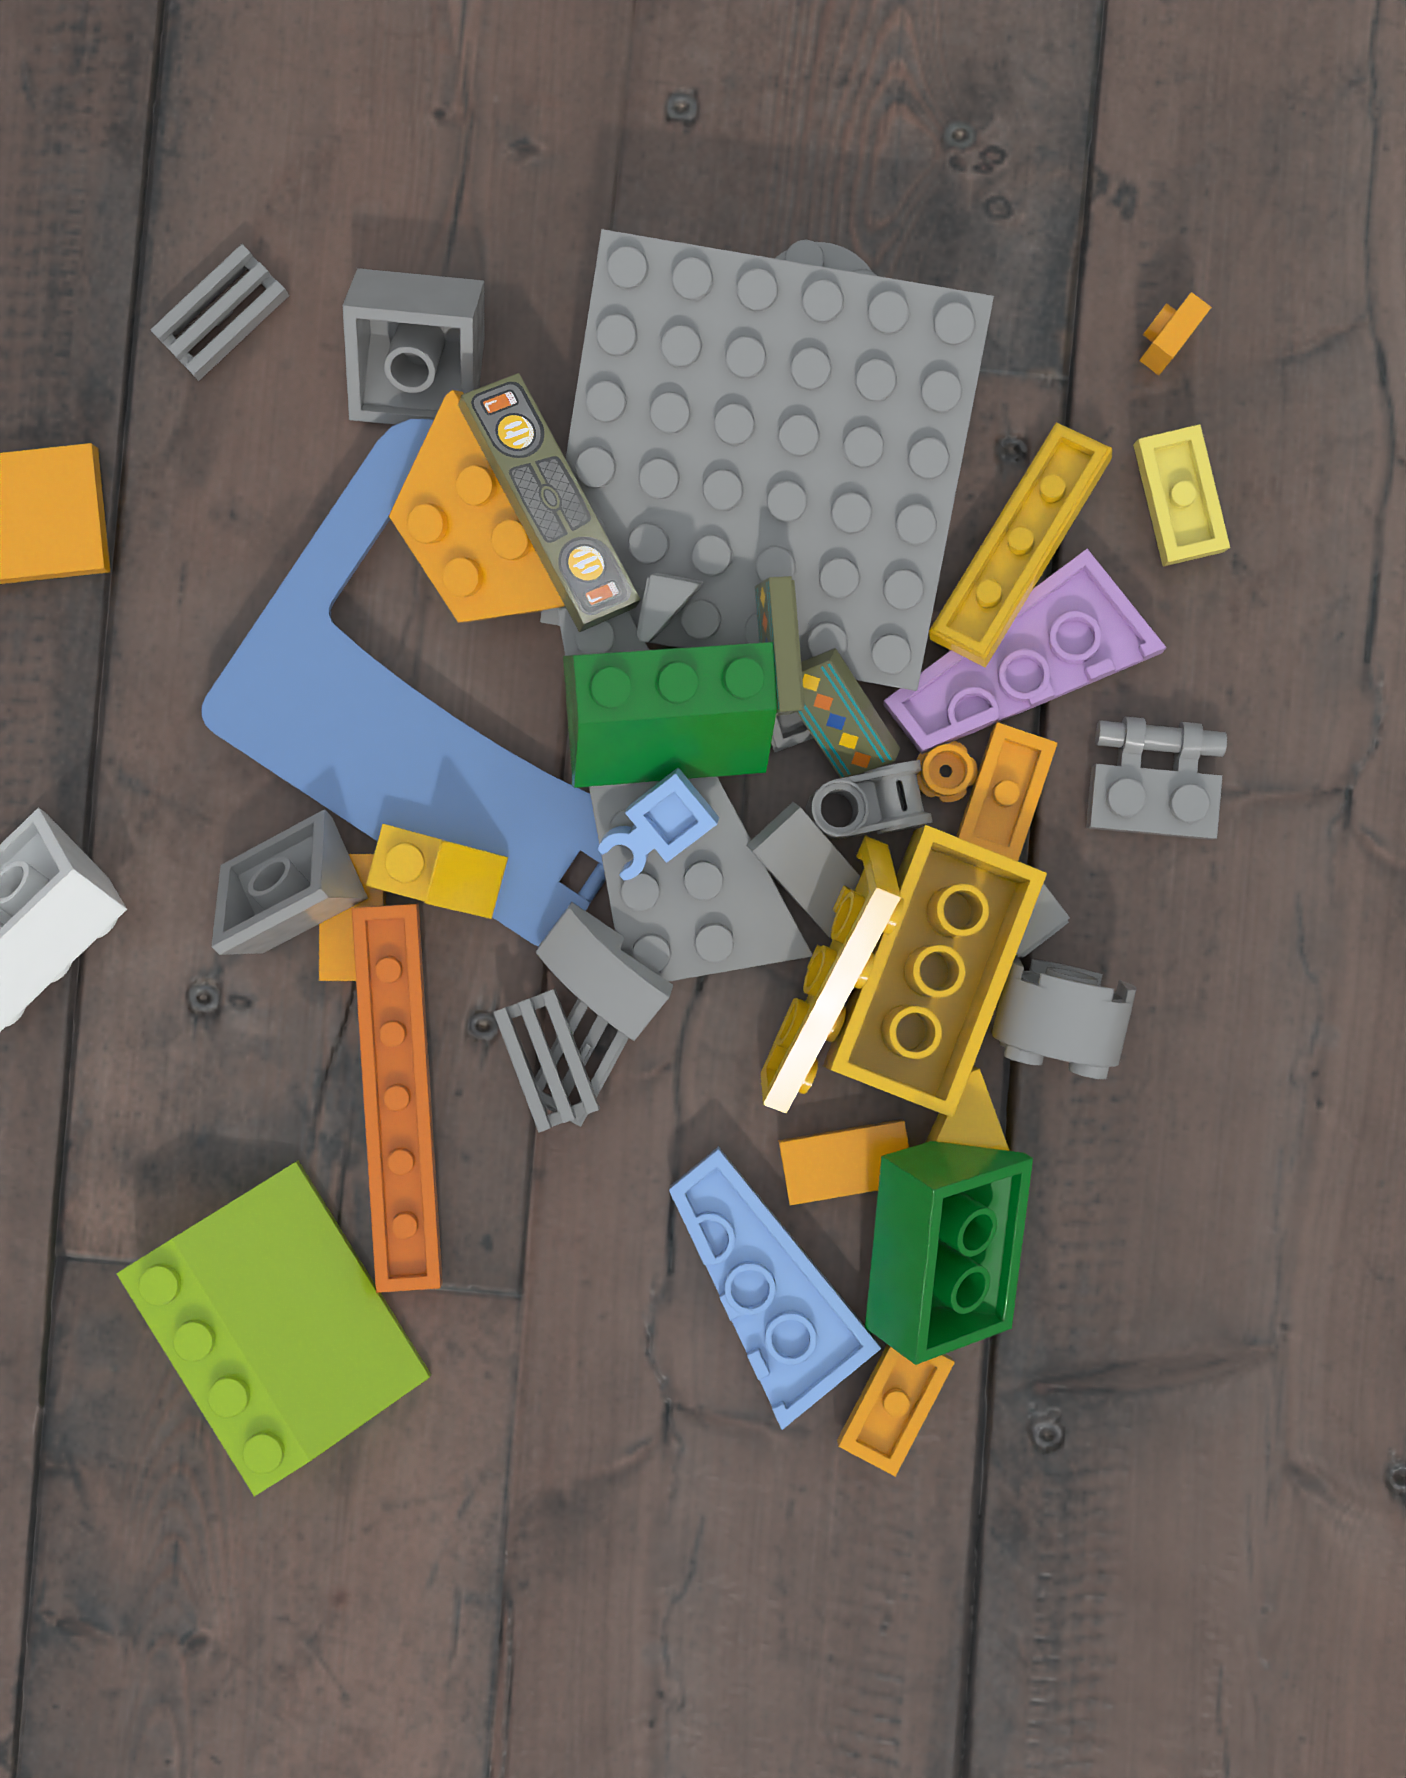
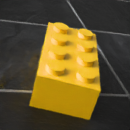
(937, 972)

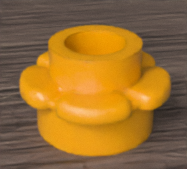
(947, 788)

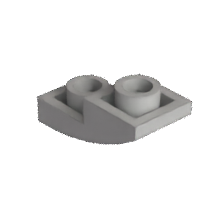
(596, 970)

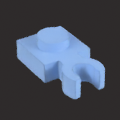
(665, 820)

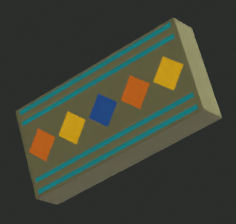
(779, 625)
(843, 717)

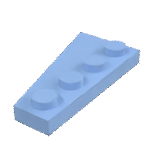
(780, 1303)

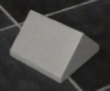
(284, 888)

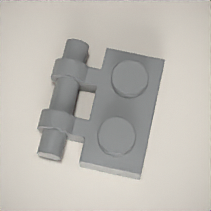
(1154, 799)

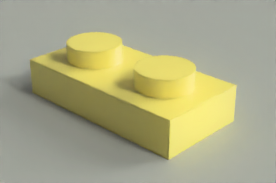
(1181, 495)

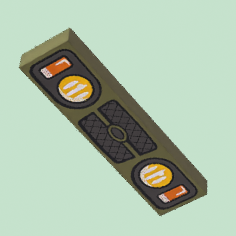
(549, 502)

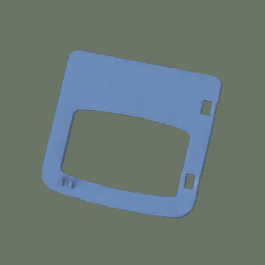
(376, 747)

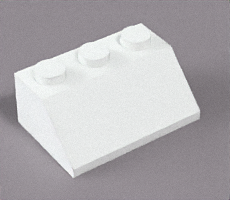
(49, 910)

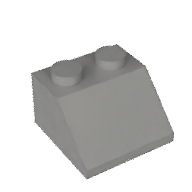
(410, 343)

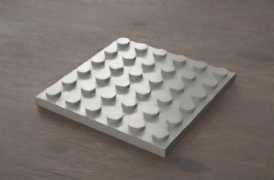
(777, 428)

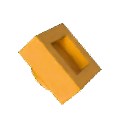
(1171, 331)

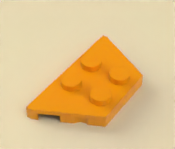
(466, 527)

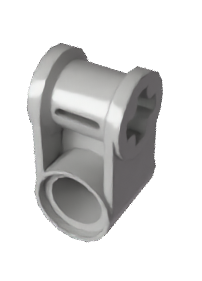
(880, 801)

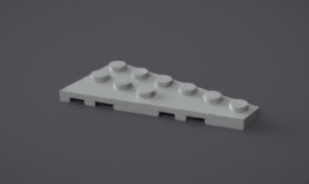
(709, 903)

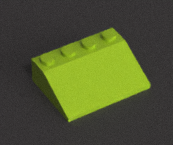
(274, 1327)

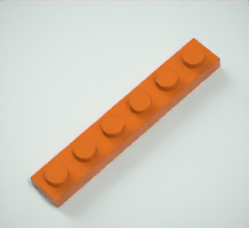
(397, 1097)

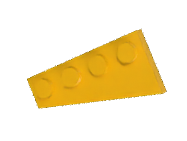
(831, 975)

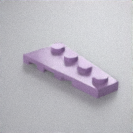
(1063, 638)

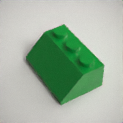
(668, 710)
(946, 1246)

